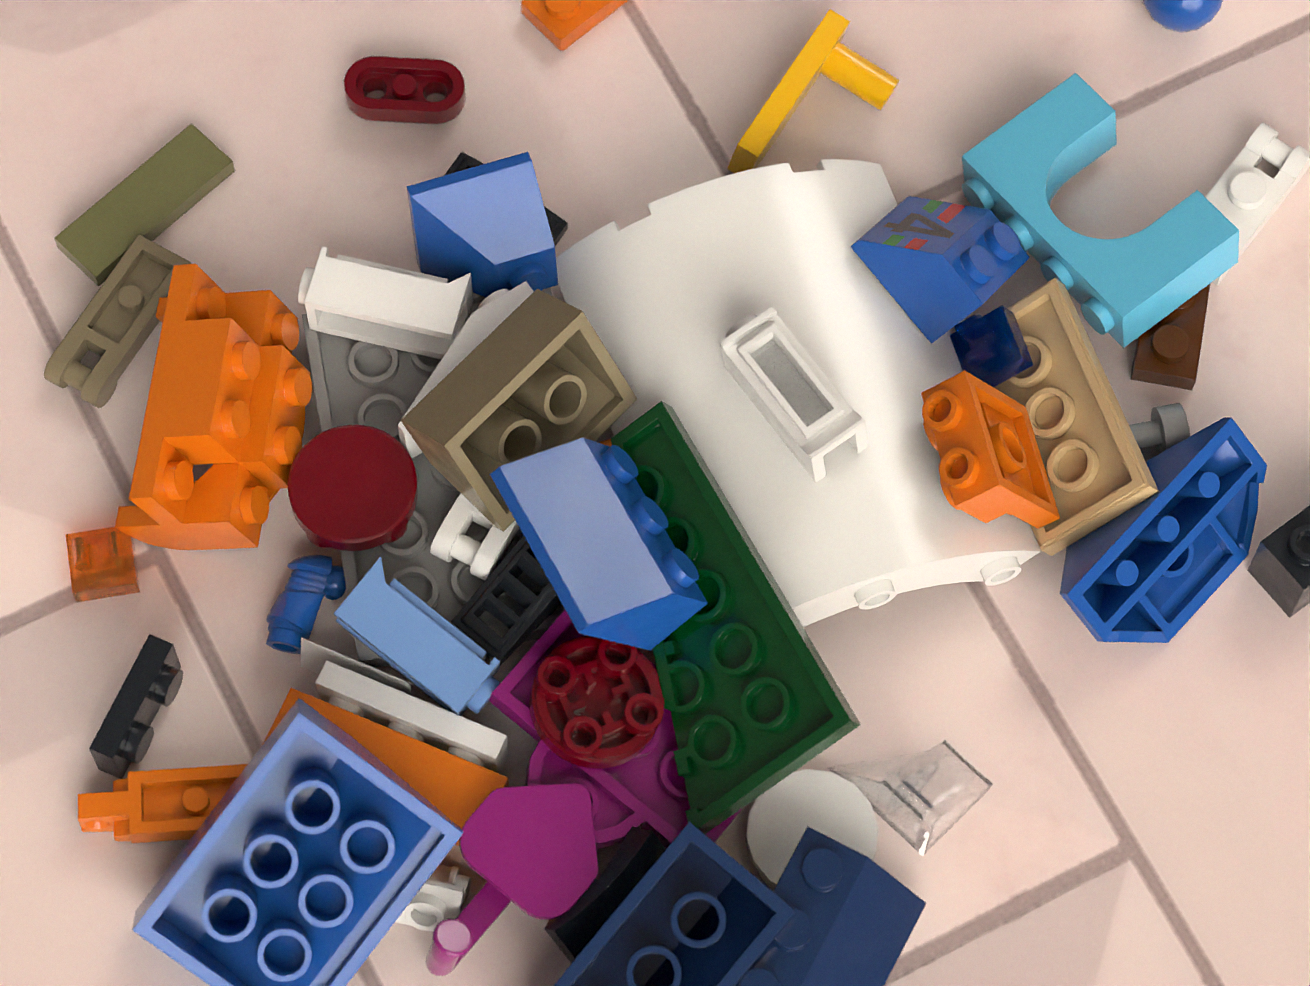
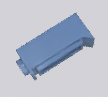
(418, 643)

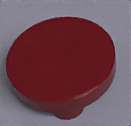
(353, 488)
(596, 702)

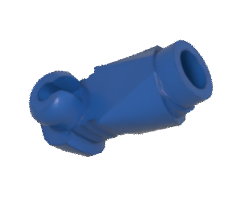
(299, 603)

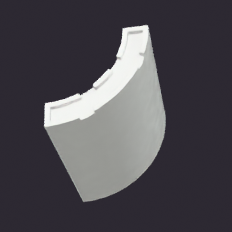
(783, 240)

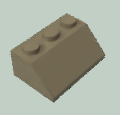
(518, 394)

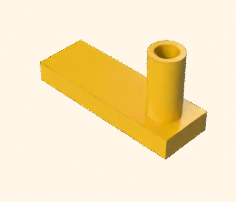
(820, 55)

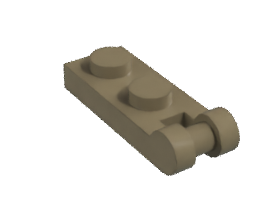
(114, 322)

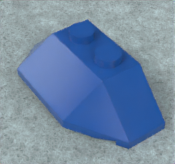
(1174, 550)

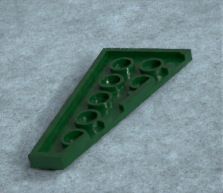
(741, 671)

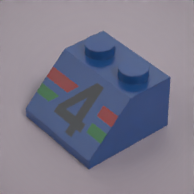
(940, 259)

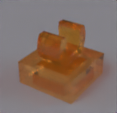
(102, 564)

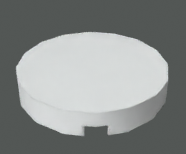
(811, 800)

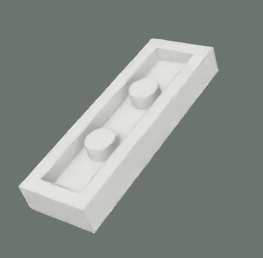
(412, 717)

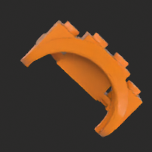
(218, 397)

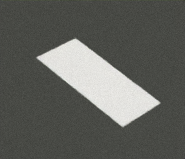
(314, 657)

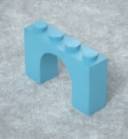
(1120, 281)

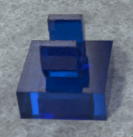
(991, 346)

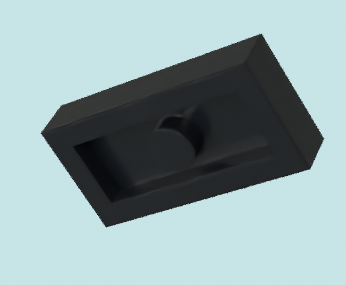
(127, 726)

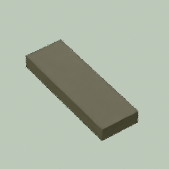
(145, 202)

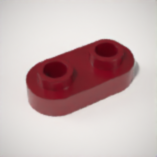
(406, 87)

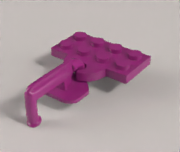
(543, 837)

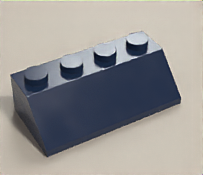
(845, 923)
(684, 924)

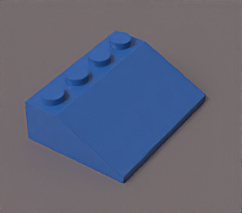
(297, 864)

